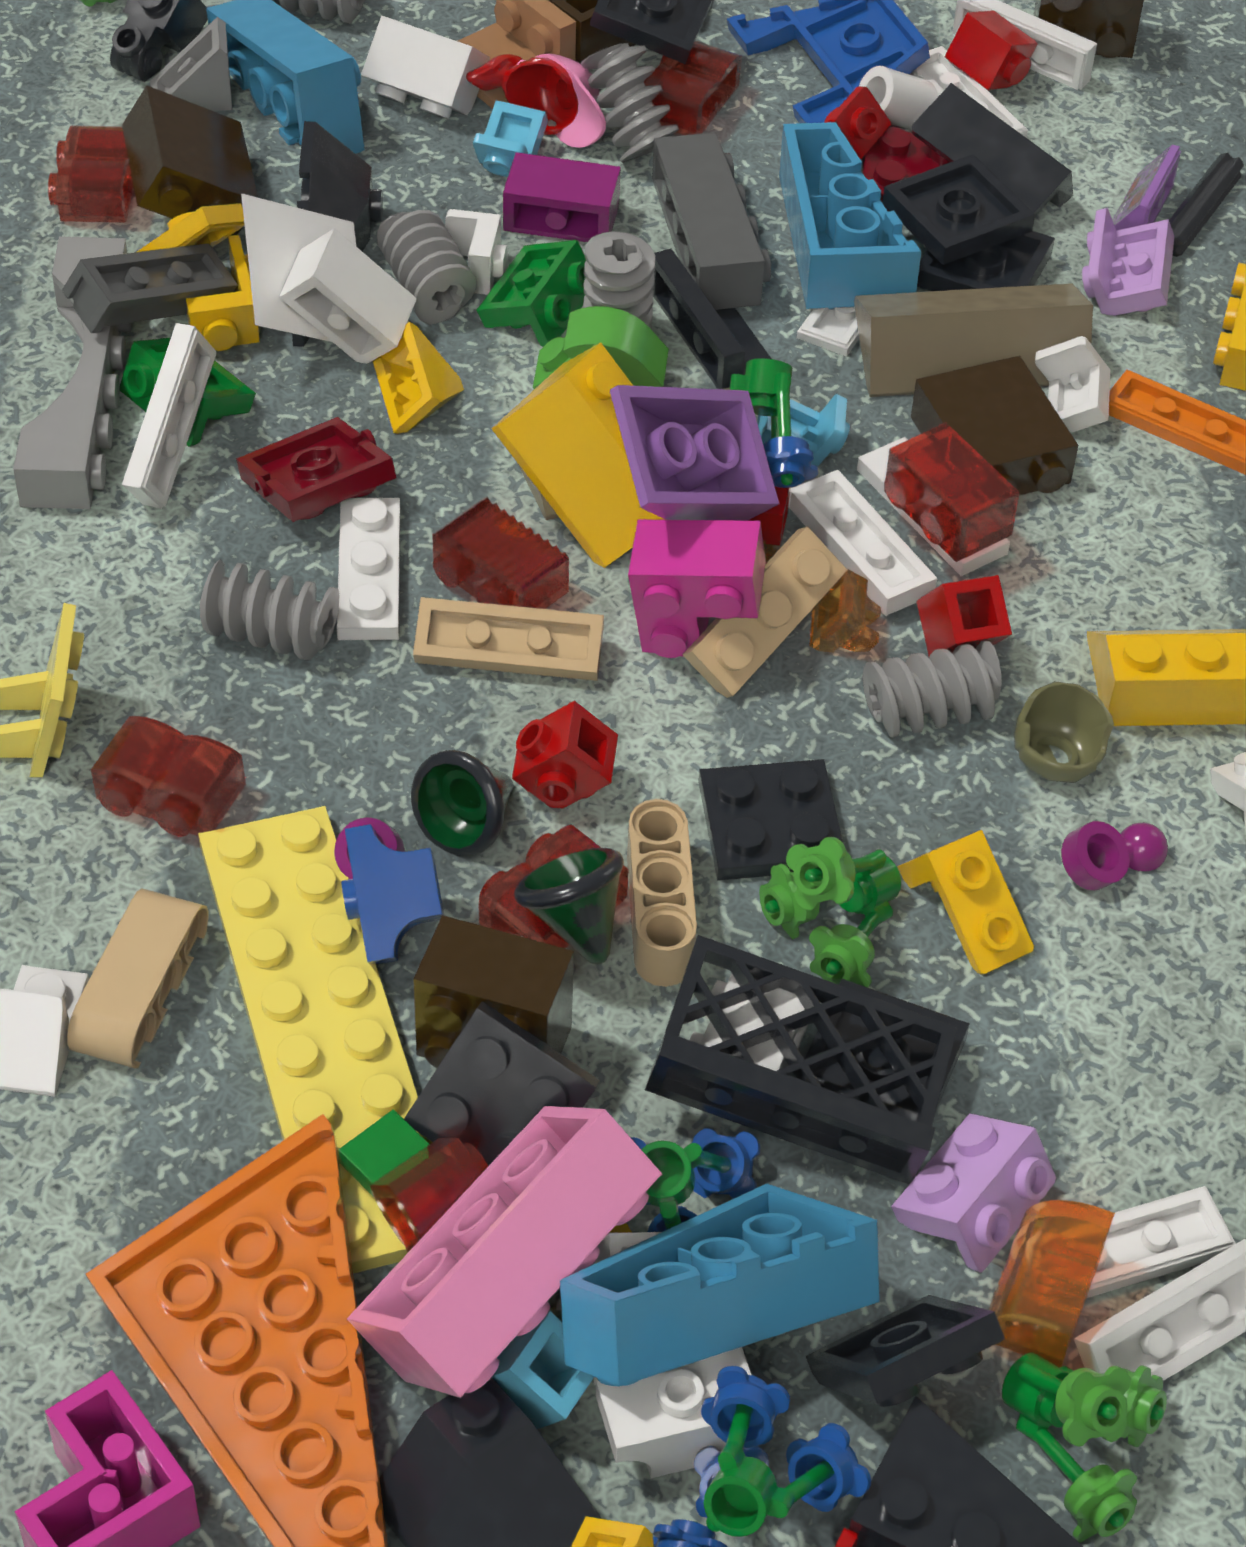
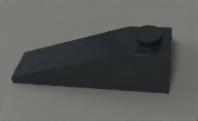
(337, 186)
(480, 1479)

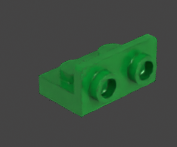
(538, 290)
(221, 397)

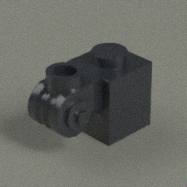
(149, 28)

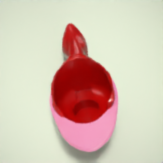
(548, 85)

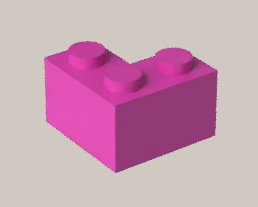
(691, 573)
(121, 1481)

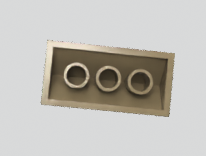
(957, 329)

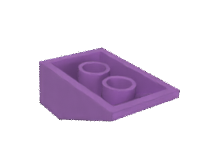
(694, 452)

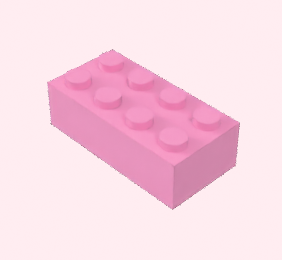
(505, 1249)

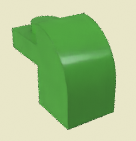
(623, 335)

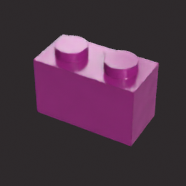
(560, 197)

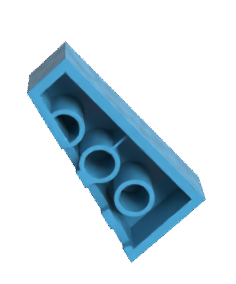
(292, 70)
(718, 1285)

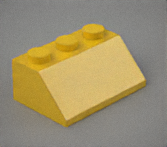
(575, 453)
(1171, 676)

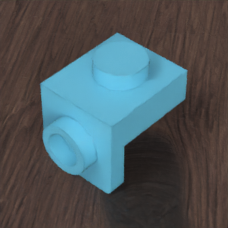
(509, 131)
(823, 430)

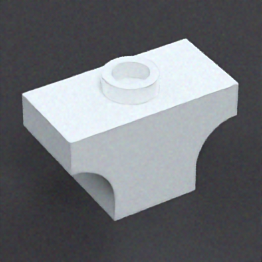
(662, 1416)

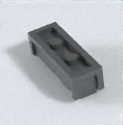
(145, 284)

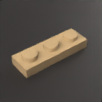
(791, 588)
(508, 638)

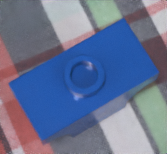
(388, 892)

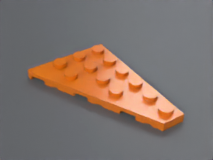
(252, 1341)

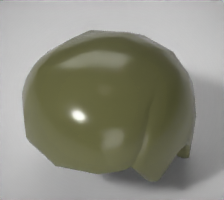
(1064, 718)

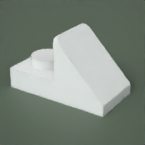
(36, 1028)

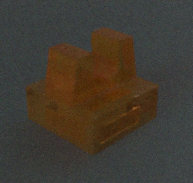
(843, 616)

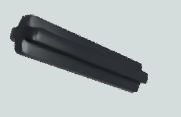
(1204, 200)

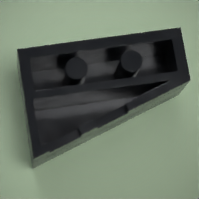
(946, 1495)

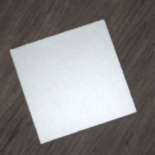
(273, 242)

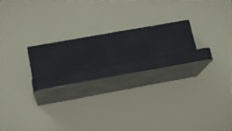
(963, 127)
(715, 337)

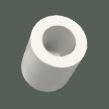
(899, 94)

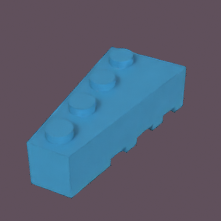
(837, 222)

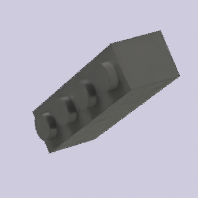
(710, 219)

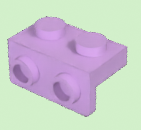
(1128, 266)
(978, 1187)

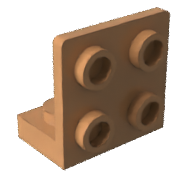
(524, 30)

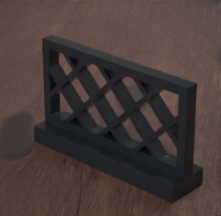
(791, 1100)

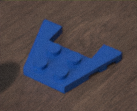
(842, 41)

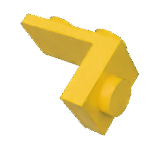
(227, 317)

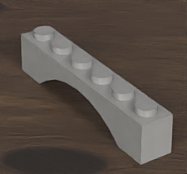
(61, 448)

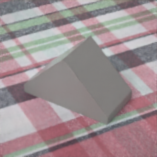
(200, 70)

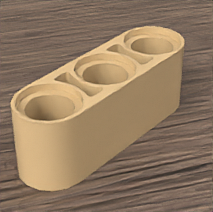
(660, 891)
(135, 976)

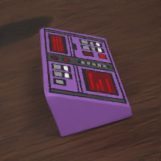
(1148, 191)

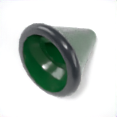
(447, 801)
(576, 899)

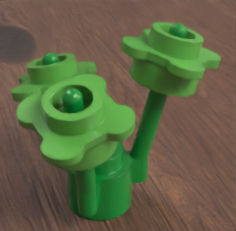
(855, 884)
(1087, 1408)

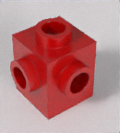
(565, 756)

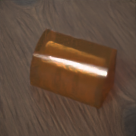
(1049, 1276)

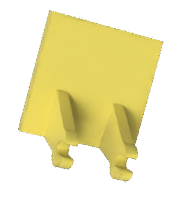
(46, 691)

